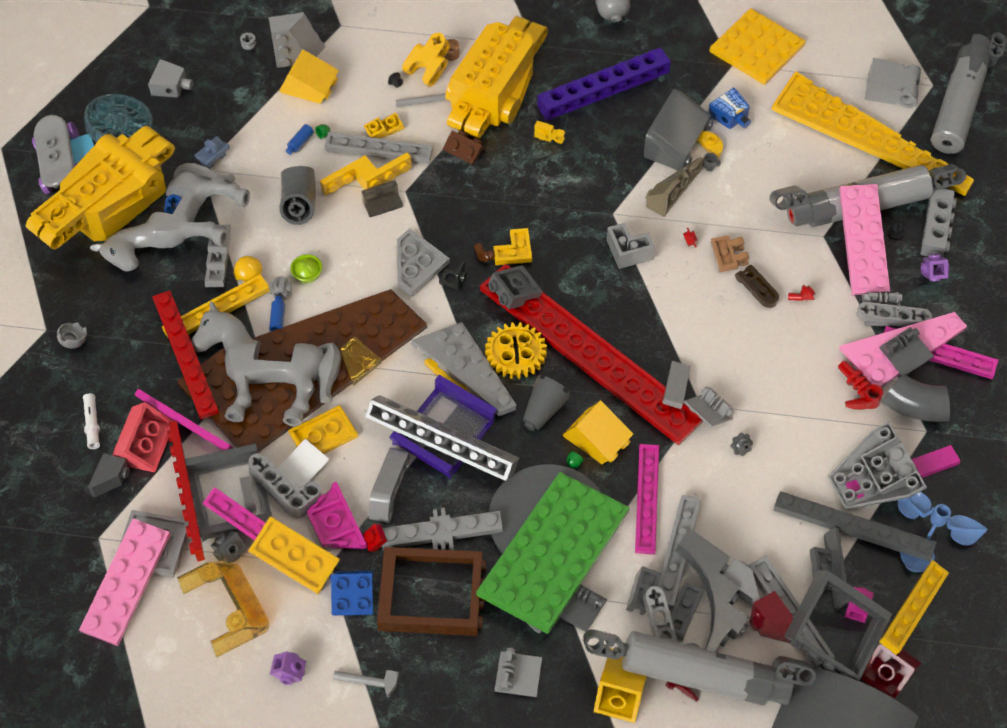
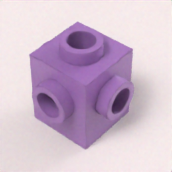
(940, 269)
(288, 667)

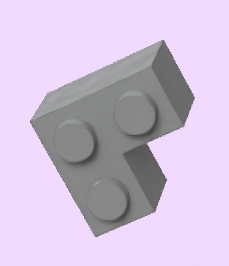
(628, 249)

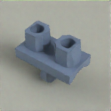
(213, 150)

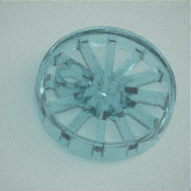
(113, 118)

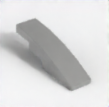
(217, 262)

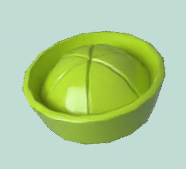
(306, 268)

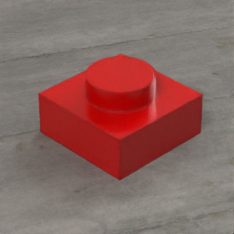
(374, 537)

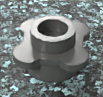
(712, 158)

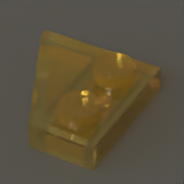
(358, 359)

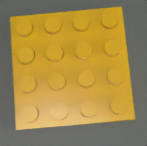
(757, 46)

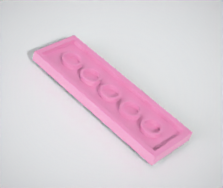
(864, 239)
(125, 582)

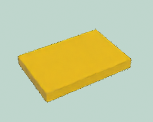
(325, 430)

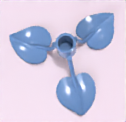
(963, 529)

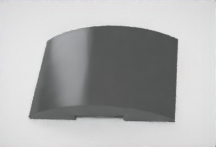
(841, 703)

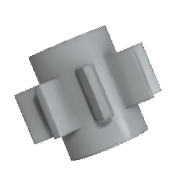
(280, 287)

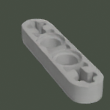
(894, 312)

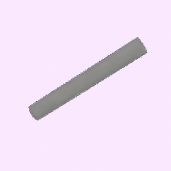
(420, 100)

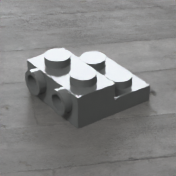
(514, 286)

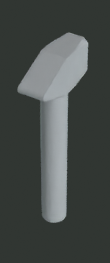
(389, 682)

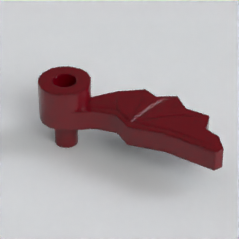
(685, 690)

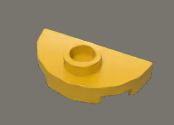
(711, 143)

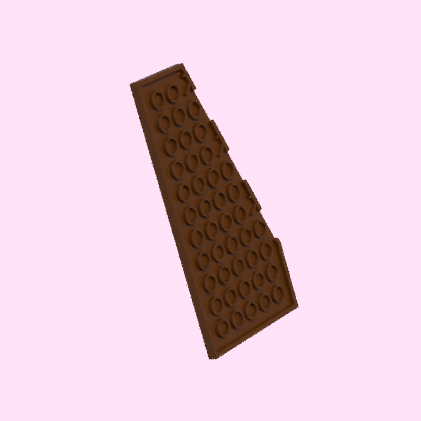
(378, 321)

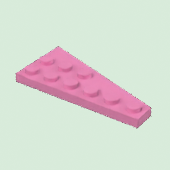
(868, 357)

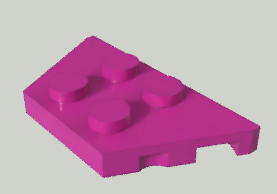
(335, 522)

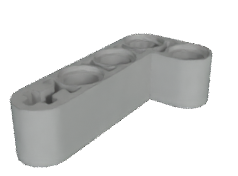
(261, 469)
(387, 485)
(665, 626)

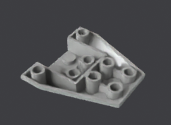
(881, 470)

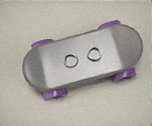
(54, 150)

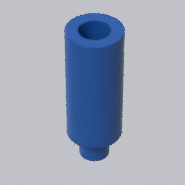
(299, 139)
(277, 314)

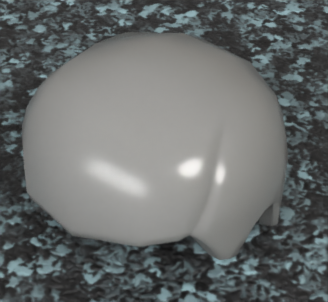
(71, 335)

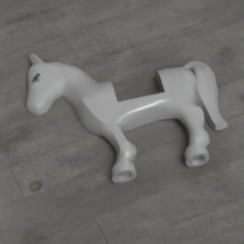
(168, 230)
(244, 368)

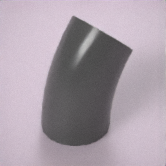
(297, 194)
(919, 400)

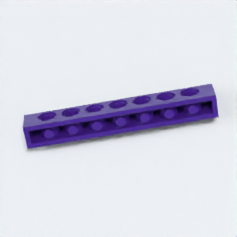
(603, 84)

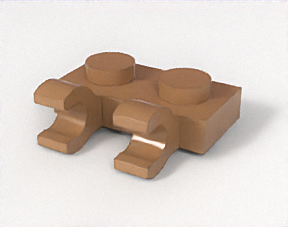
(724, 253)

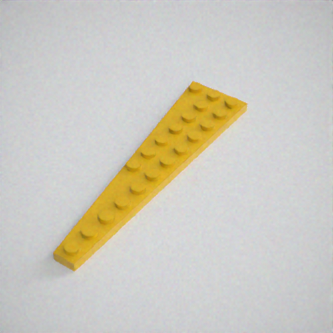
(829, 115)

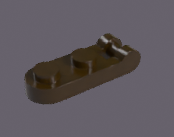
(758, 286)

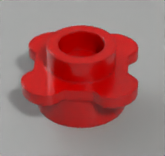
(690, 238)

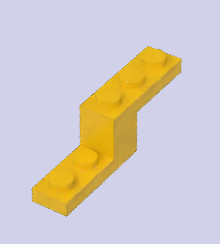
(365, 173)

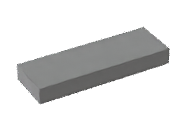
(676, 384)

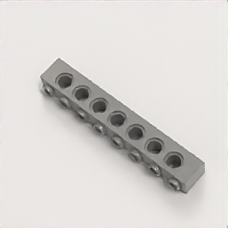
(442, 437)

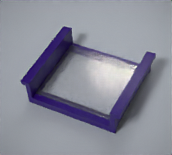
(456, 409)

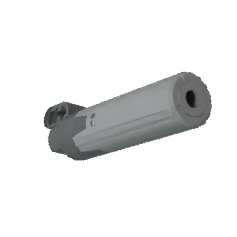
(964, 91)

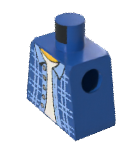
(730, 110)

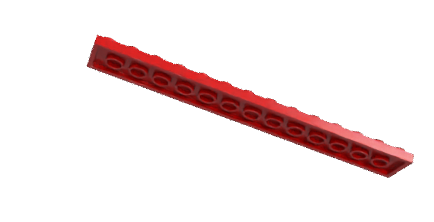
(603, 363)

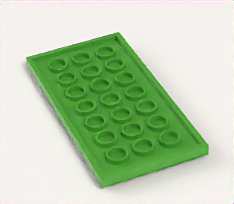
(553, 552)

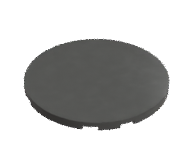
(522, 493)

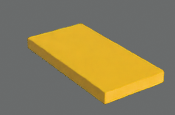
(294, 555)

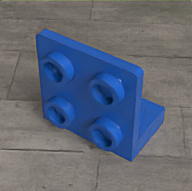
(352, 592)

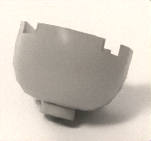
(613, 9)

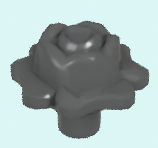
(741, 444)

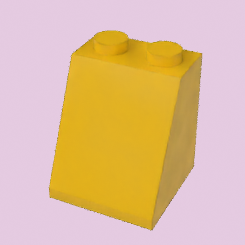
(310, 78)
(599, 433)
(619, 691)

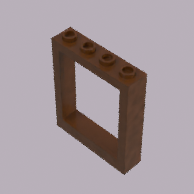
(429, 624)

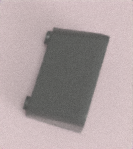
(676, 131)

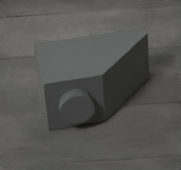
(108, 474)

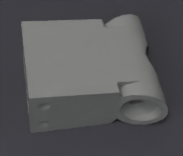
(893, 83)

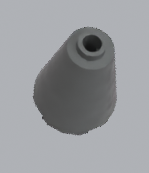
(544, 402)

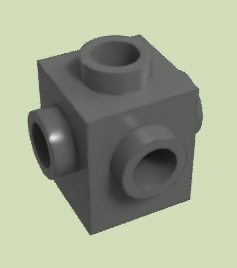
(228, 547)

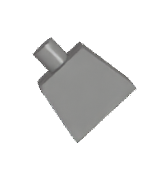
(169, 80)

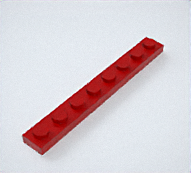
(185, 355)
(186, 497)

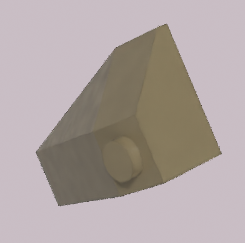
(669, 190)

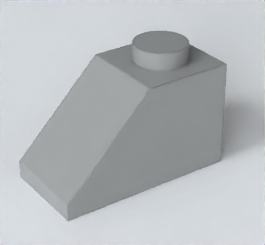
(743, 576)

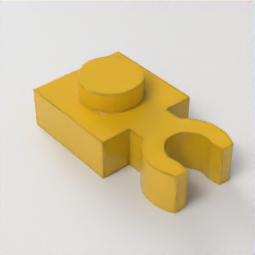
(547, 132)

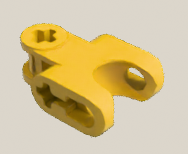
(428, 56)

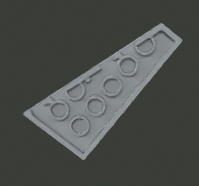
(465, 363)

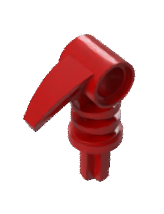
(864, 387)

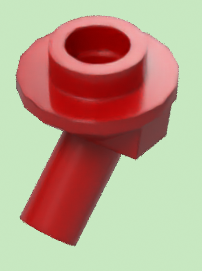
(806, 294)

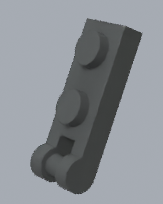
(685, 608)

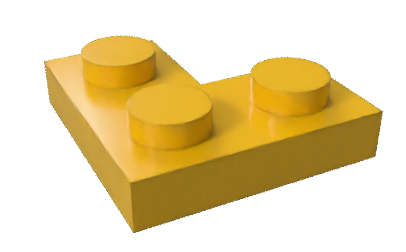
(517, 252)

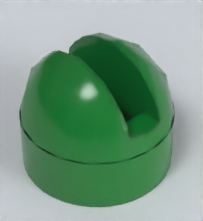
(322, 131)
(574, 460)

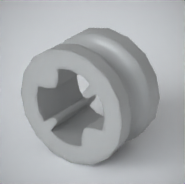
(248, 45)

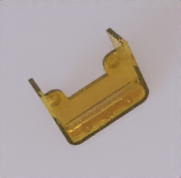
(243, 624)

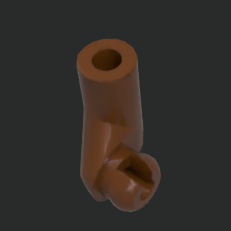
(482, 255)

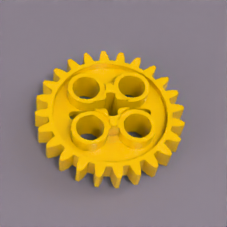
(534, 349)

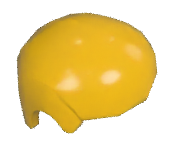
(247, 268)

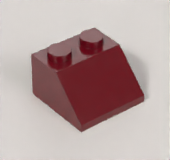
(771, 617)
(889, 671)

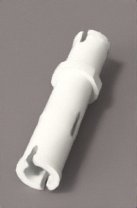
(92, 427)

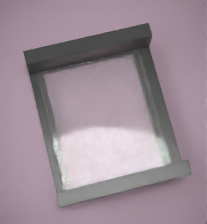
(223, 472)

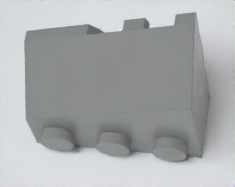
(291, 35)

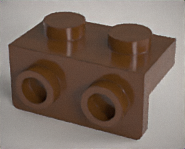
(463, 148)

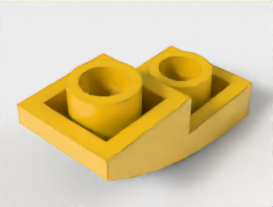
(382, 128)

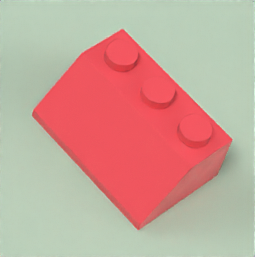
(143, 438)

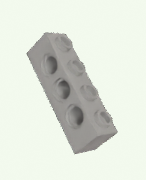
(937, 222)

